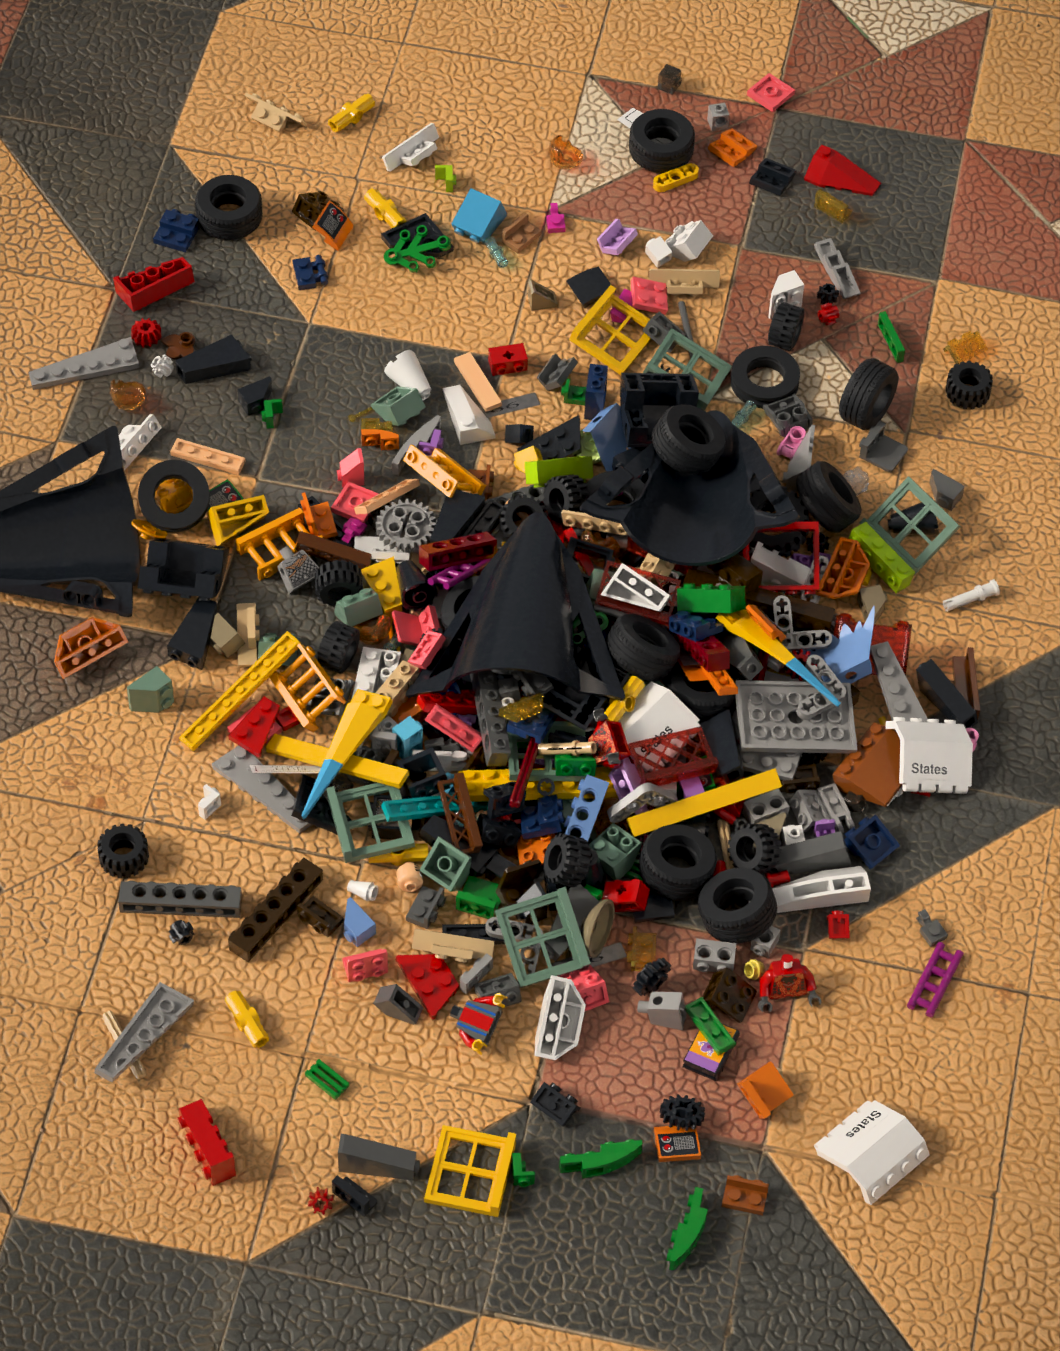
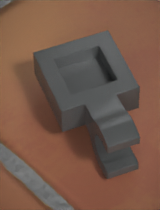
(440, 745)
(931, 930)

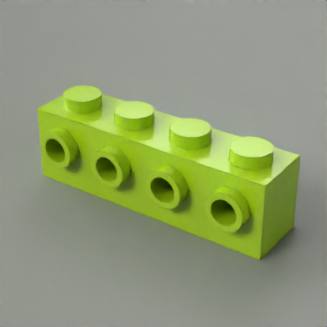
(541, 471)
(883, 558)

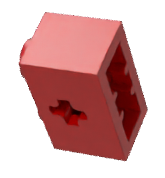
(507, 359)
(627, 895)

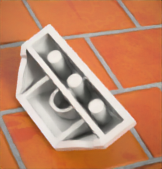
(559, 1019)

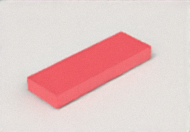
(454, 727)

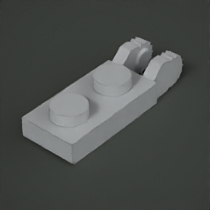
(835, 806)

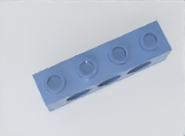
(598, 789)

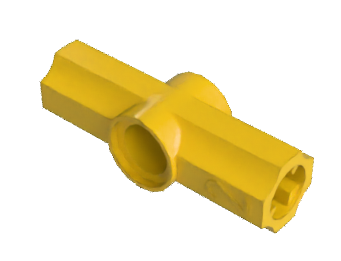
(351, 112)
(384, 208)
(618, 708)
(412, 854)
(247, 1019)

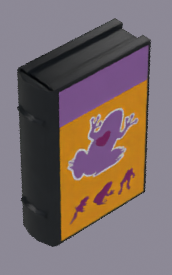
(704, 1060)

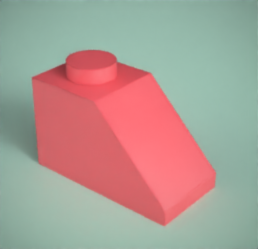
(352, 469)

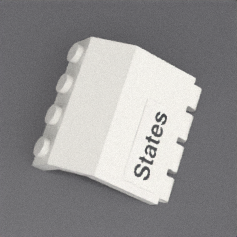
(657, 714)
(933, 755)
(874, 1148)

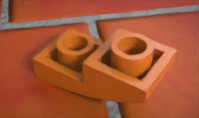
(386, 439)

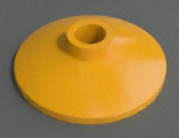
(147, 530)

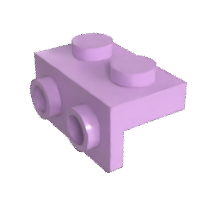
(616, 238)

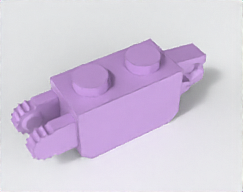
(625, 780)

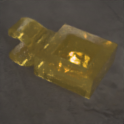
(374, 423)

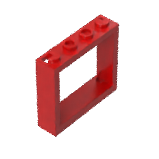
(793, 589)

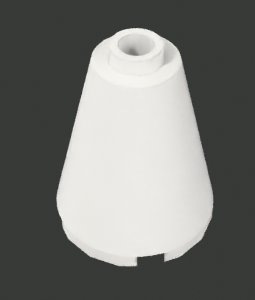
(408, 373)

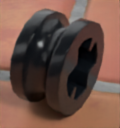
(547, 780)

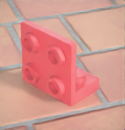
(411, 627)
(426, 650)
(366, 965)
(590, 986)

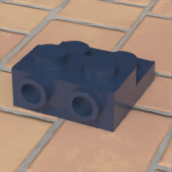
(176, 230)
(694, 625)
(542, 818)
(871, 841)

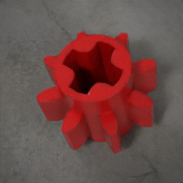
(828, 314)
(317, 1205)

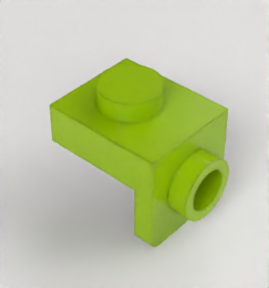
(445, 172)

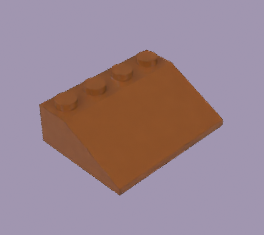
(873, 768)

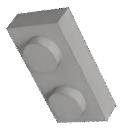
(479, 970)

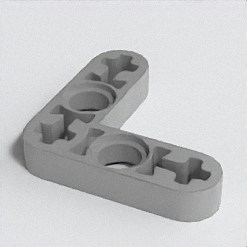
(794, 637)
(824, 670)
(643, 794)
(529, 930)

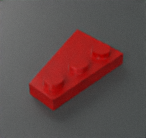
(255, 727)

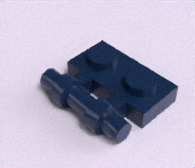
(304, 273)

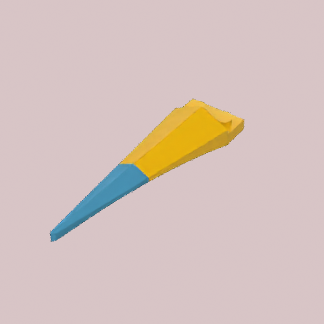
(744, 627)
(357, 722)

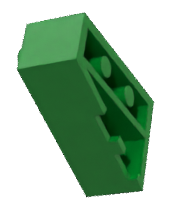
(710, 598)

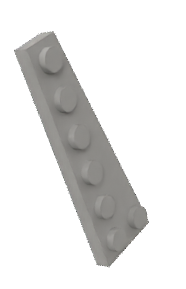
(98, 362)
(894, 684)
(261, 786)
(150, 1022)

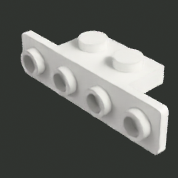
(413, 149)
(136, 437)
(379, 551)

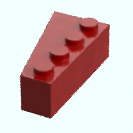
(154, 283)
(207, 1142)

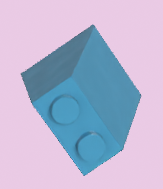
(478, 216)

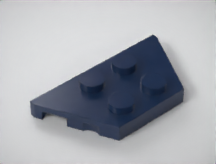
(534, 726)

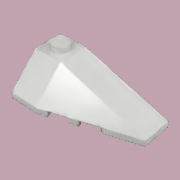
(468, 419)

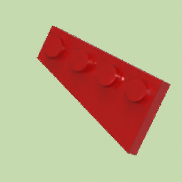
(454, 703)

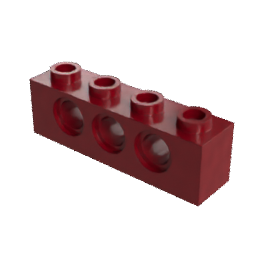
(457, 551)
(707, 652)

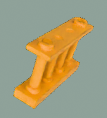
(443, 472)
(264, 535)
(289, 692)

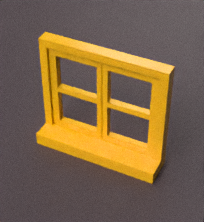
(594, 317)
(499, 1176)

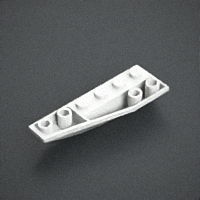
(374, 669)
(824, 890)

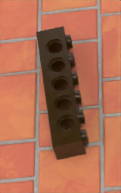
(247, 947)

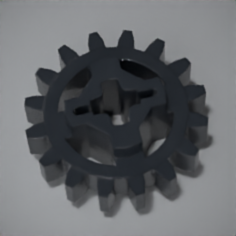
(652, 976)
(682, 1112)

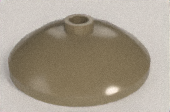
(598, 927)

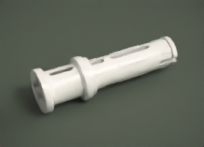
(978, 593)

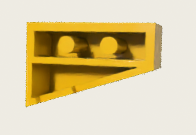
(235, 517)
(384, 581)

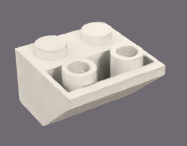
(689, 240)
(787, 289)

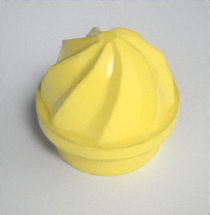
(754, 969)

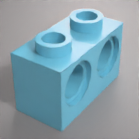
(408, 736)

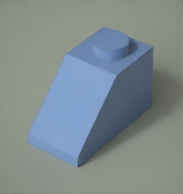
(357, 924)

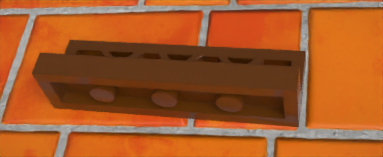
(331, 550)
(965, 678)
(468, 817)

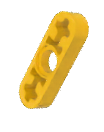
(686, 173)

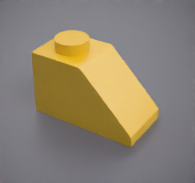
(529, 454)

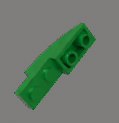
(610, 1158)
(689, 1231)

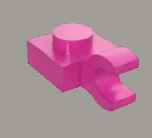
(555, 221)
(353, 528)

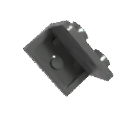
(881, 449)

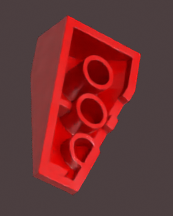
(835, 170)

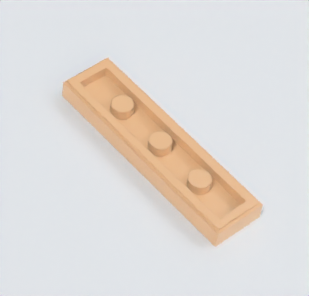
(477, 382)
(207, 456)
(386, 496)

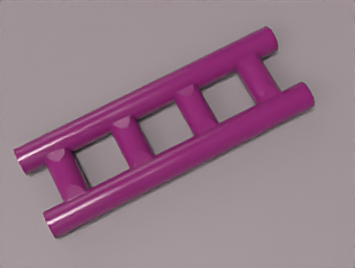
(458, 576)
(938, 990)

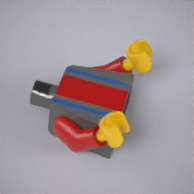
(478, 1020)

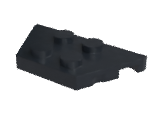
(559, 442)

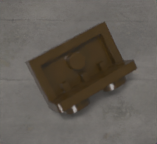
(804, 779)
(319, 916)

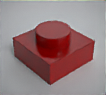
(287, 719)

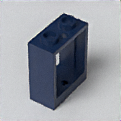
(595, 390)

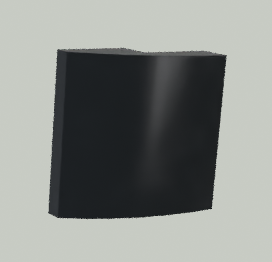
(772, 176)
(589, 285)
(656, 909)

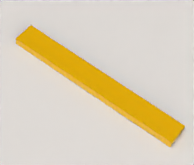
(239, 691)
(354, 766)
(704, 802)

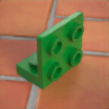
(478, 898)

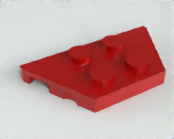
(429, 979)

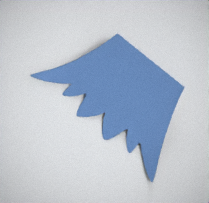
(608, 434)
(849, 652)

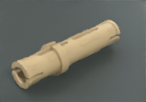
(587, 748)

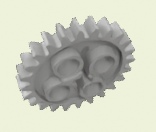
(391, 526)

